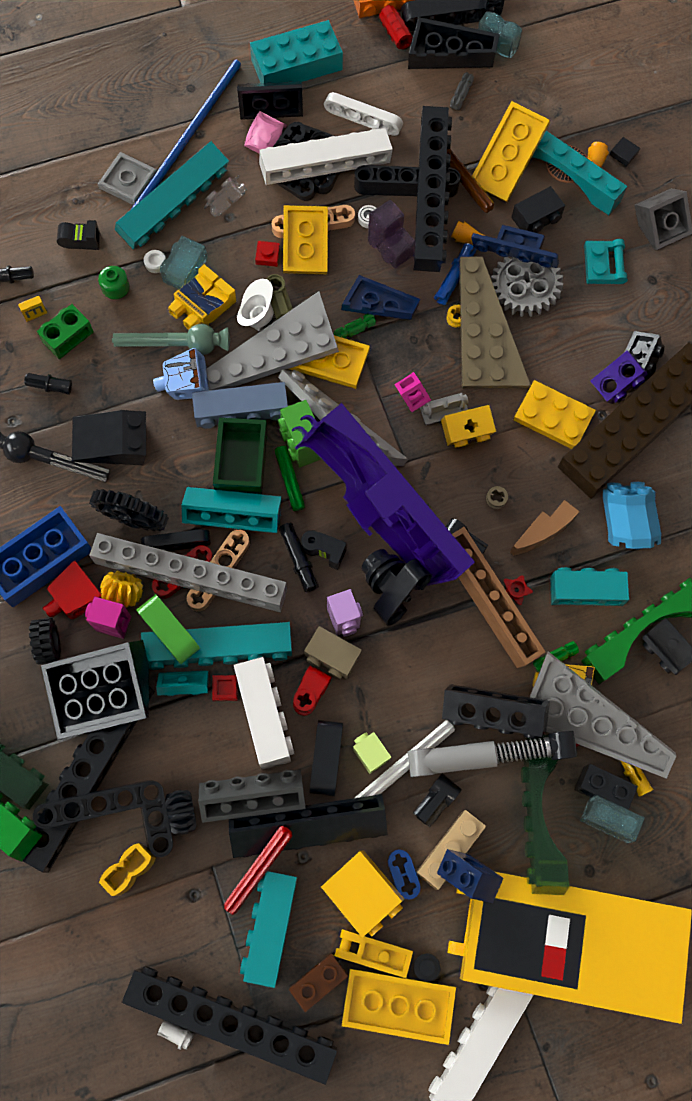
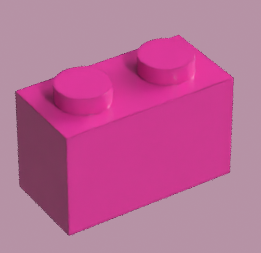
(108, 617)

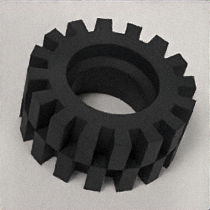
(44, 640)

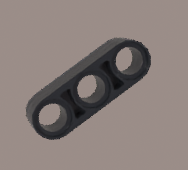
(326, 758)

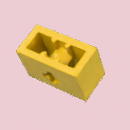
(479, 418)

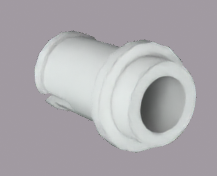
(176, 1034)

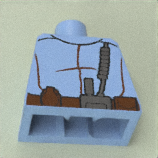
(183, 375)

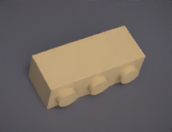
(457, 838)

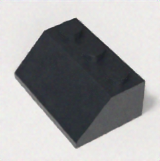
(273, 99)

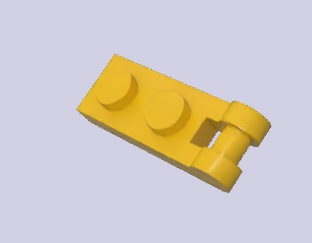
(375, 954)

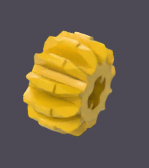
(121, 588)

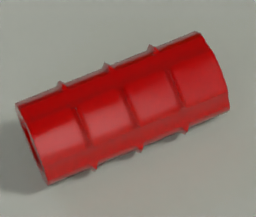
(395, 27)

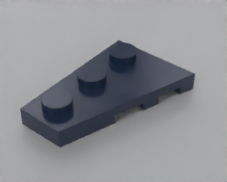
(378, 299)

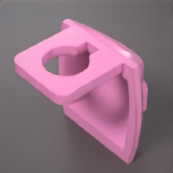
(263, 132)

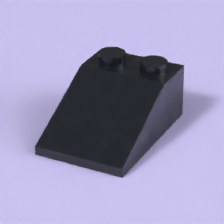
(110, 438)

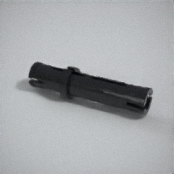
(301, 564)

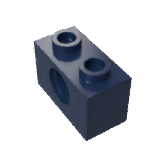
(470, 876)

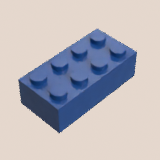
(39, 555)

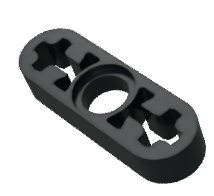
(178, 540)

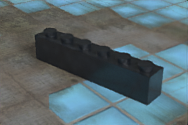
(312, 826)

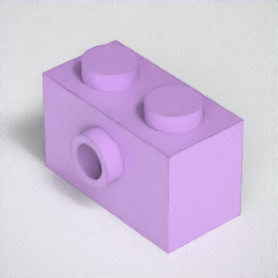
(344, 613)

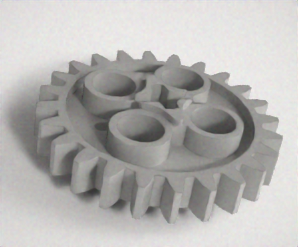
(526, 284)

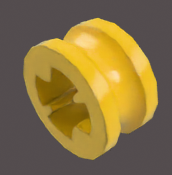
(451, 312)

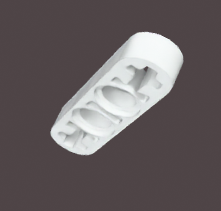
(342, 106)

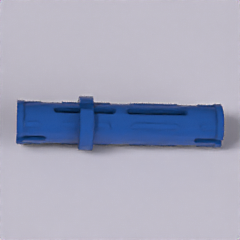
(453, 276)

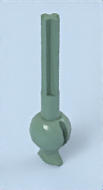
(199, 337)

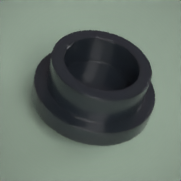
(426, 967)

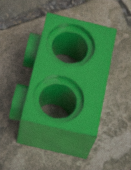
(68, 334)

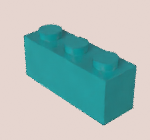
(589, 587)

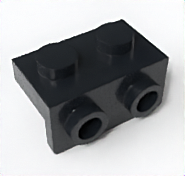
(669, 646)

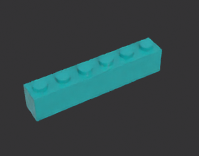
(172, 195)
(225, 645)

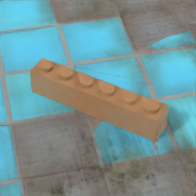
(497, 606)

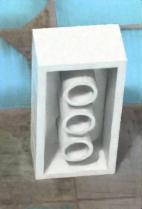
(262, 714)

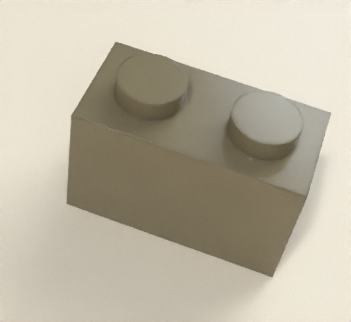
(332, 653)

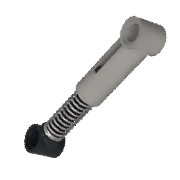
(487, 755)

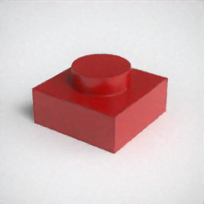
(267, 253)

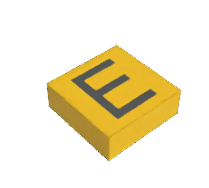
(32, 308)

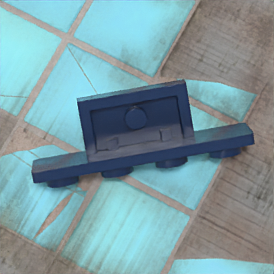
(518, 244)

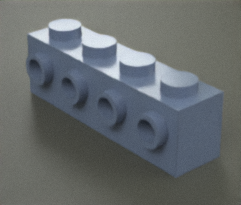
(244, 402)

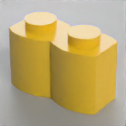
(122, 875)

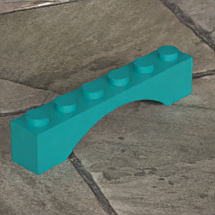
(599, 186)

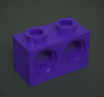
(616, 373)

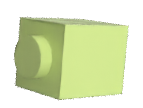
(371, 752)

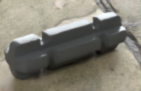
(461, 91)

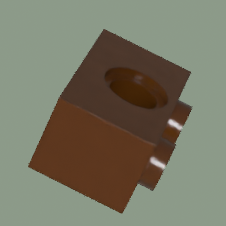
(318, 982)

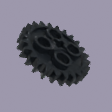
(128, 510)

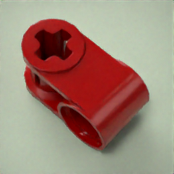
(312, 687)

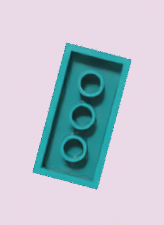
(297, 54)

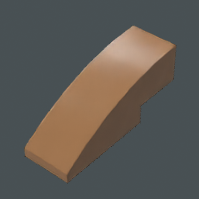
(545, 528)

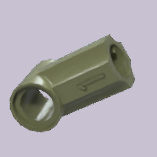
(280, 299)

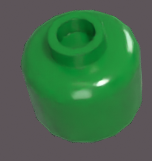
(113, 282)

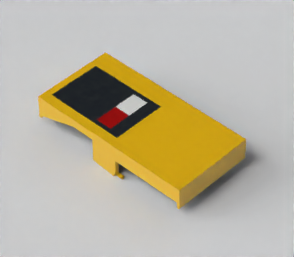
(579, 948)

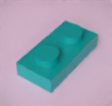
(182, 683)

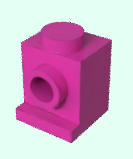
(412, 392)

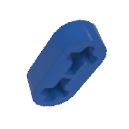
(409, 872)

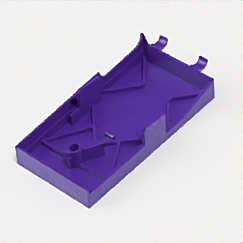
(383, 497)

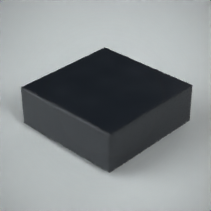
(624, 151)

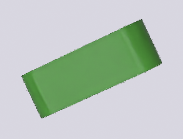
(168, 629)

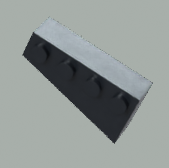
(451, 46)

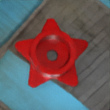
(522, 587)

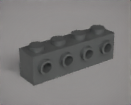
(251, 795)

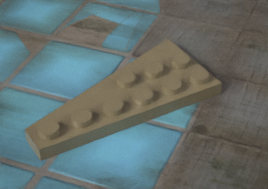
(487, 344)

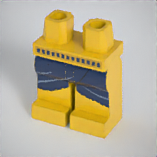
(202, 298)

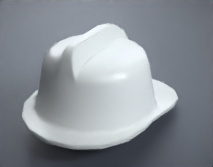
(256, 305)

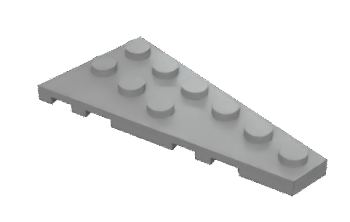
(286, 343)
(322, 405)
(597, 720)

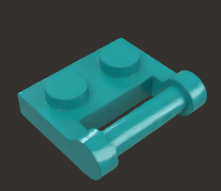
(598, 262)

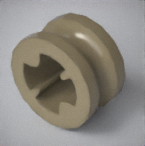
(499, 491)

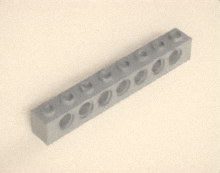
(188, 572)

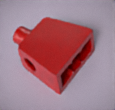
(71, 593)

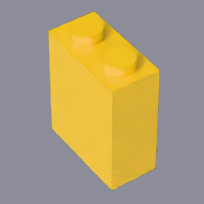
(363, 894)

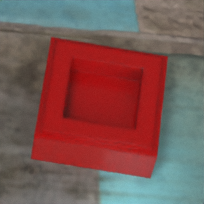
(224, 688)

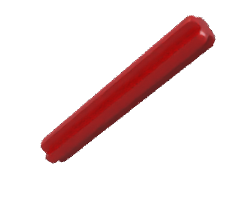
(258, 870)

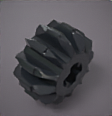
(180, 812)

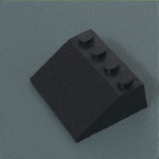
(98, 689)

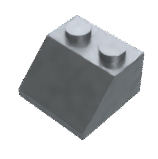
(665, 217)

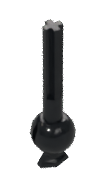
(21, 448)

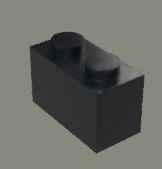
(538, 211)

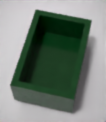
(240, 455)

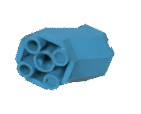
(631, 515)

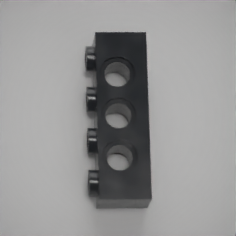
(534, 709)

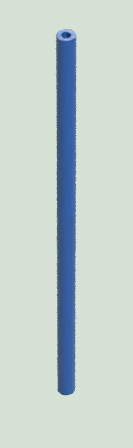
(173, 155)

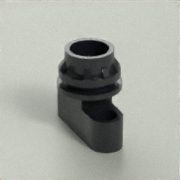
(394, 579)

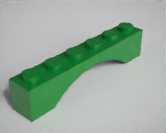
(612, 654)

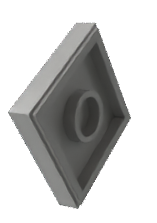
(126, 178)

